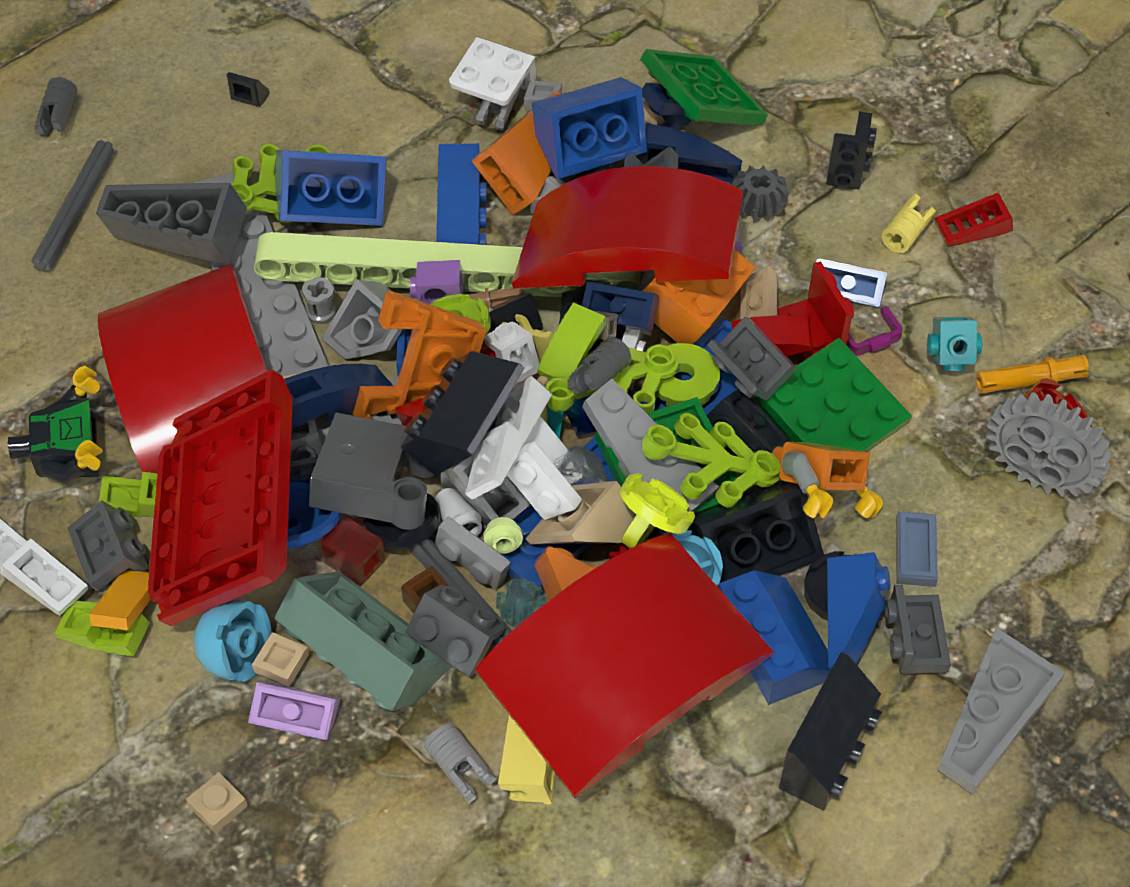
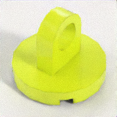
(655, 507)

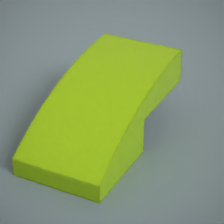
(571, 342)
(130, 494)
(77, 629)

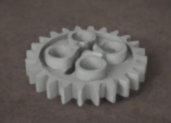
(1049, 444)

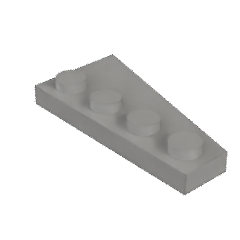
(622, 427)
(999, 706)

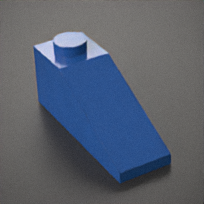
(854, 602)

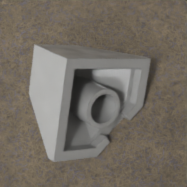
(356, 325)

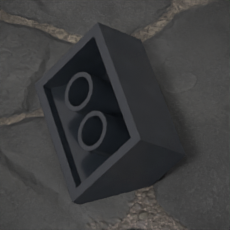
(460, 410)
(762, 532)
(831, 735)

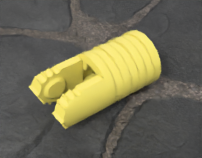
(906, 226)

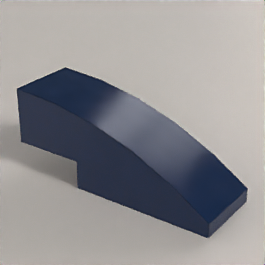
(693, 152)

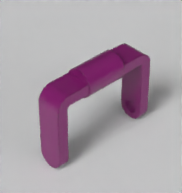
(880, 341)

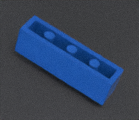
(460, 196)

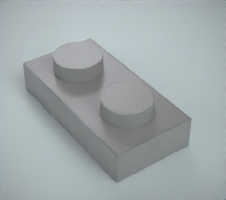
(464, 547)

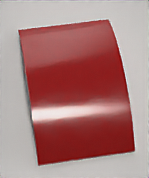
(632, 222)
(177, 354)
(619, 659)

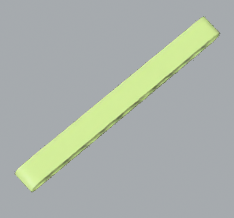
(395, 261)

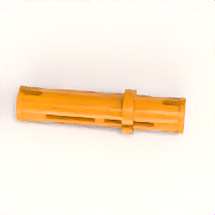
(1030, 374)

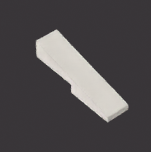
(504, 442)
(38, 572)

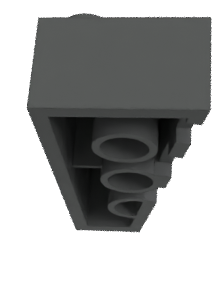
(178, 218)

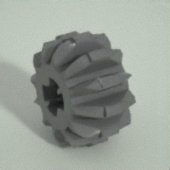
(762, 192)

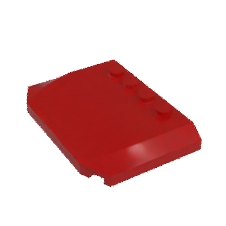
(222, 500)

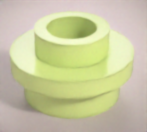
(503, 535)

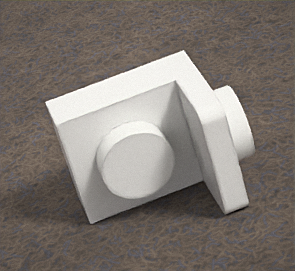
(516, 345)

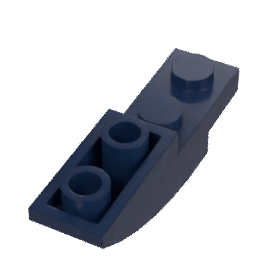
(330, 390)

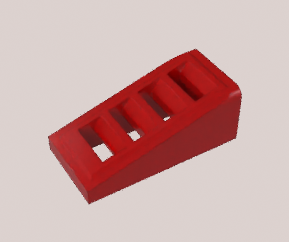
(979, 209)

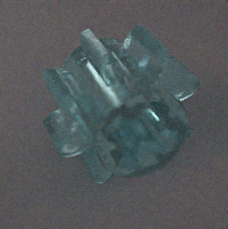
(519, 601)

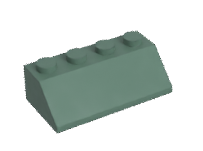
(360, 639)

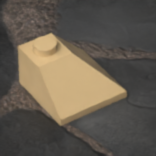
(597, 519)

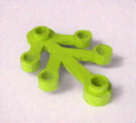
(252, 194)
(656, 364)
(757, 468)

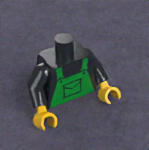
(63, 434)

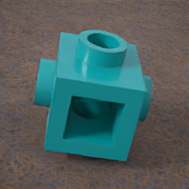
(947, 332)

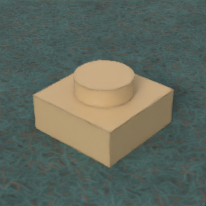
(280, 659)
(216, 802)

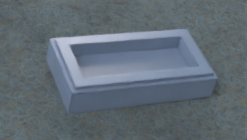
(916, 549)

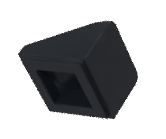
(246, 89)

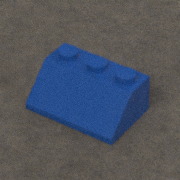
(591, 126)
(330, 187)
(782, 622)

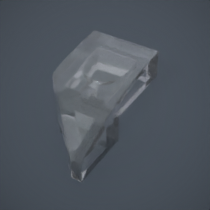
(581, 465)

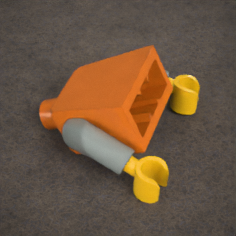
(827, 468)

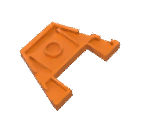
(433, 341)

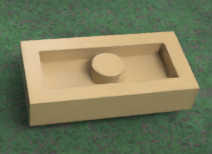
(759, 294)

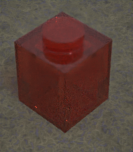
(353, 551)

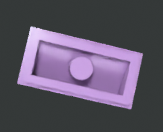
(293, 710)

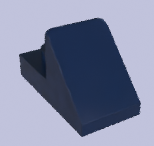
(664, 106)
(634, 307)

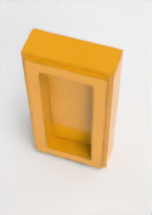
(122, 601)

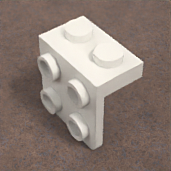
(493, 72)
(537, 475)

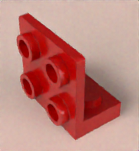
(826, 310)

